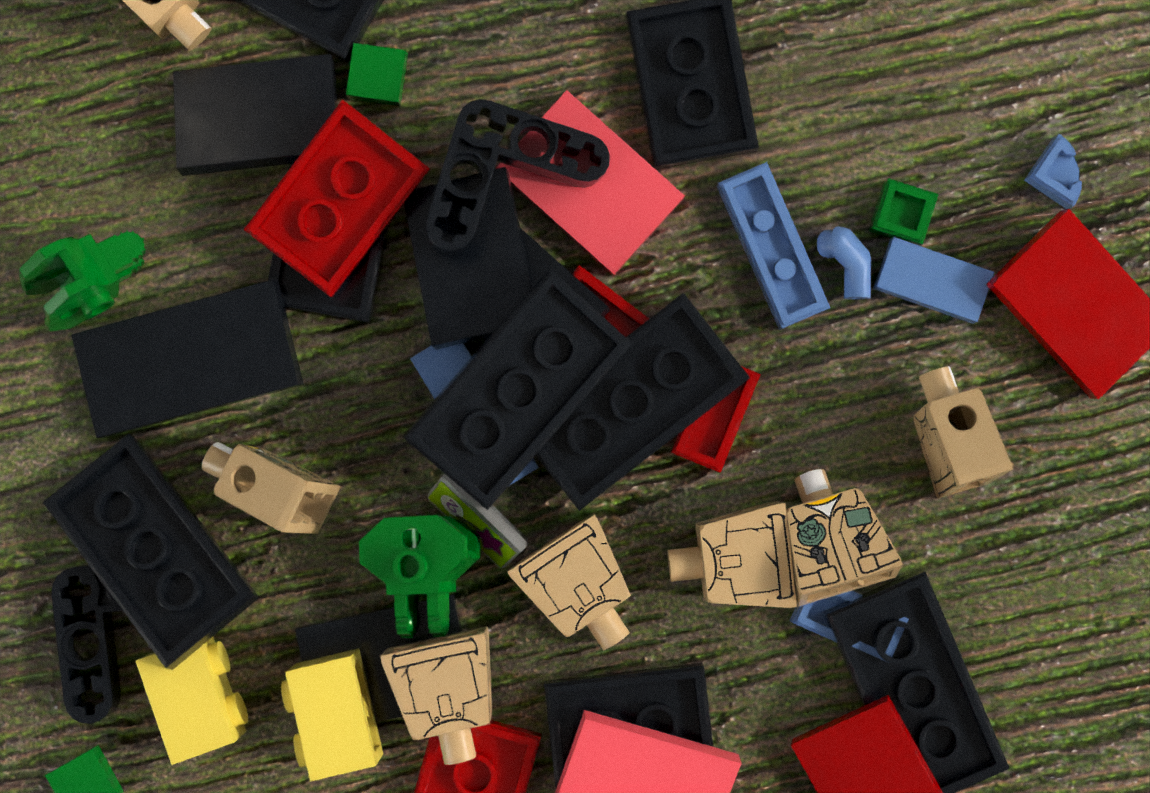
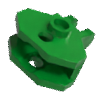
(85, 272)
(420, 566)

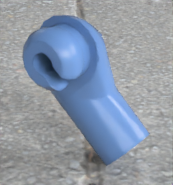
(852, 256)

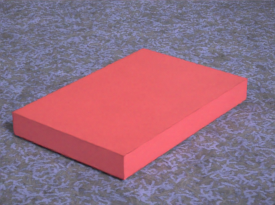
(615, 212)
(635, 759)

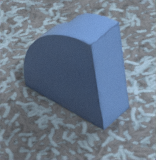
(1057, 173)

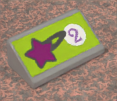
(498, 536)

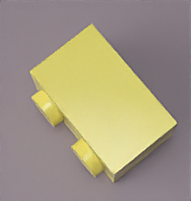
(194, 702)
(332, 715)

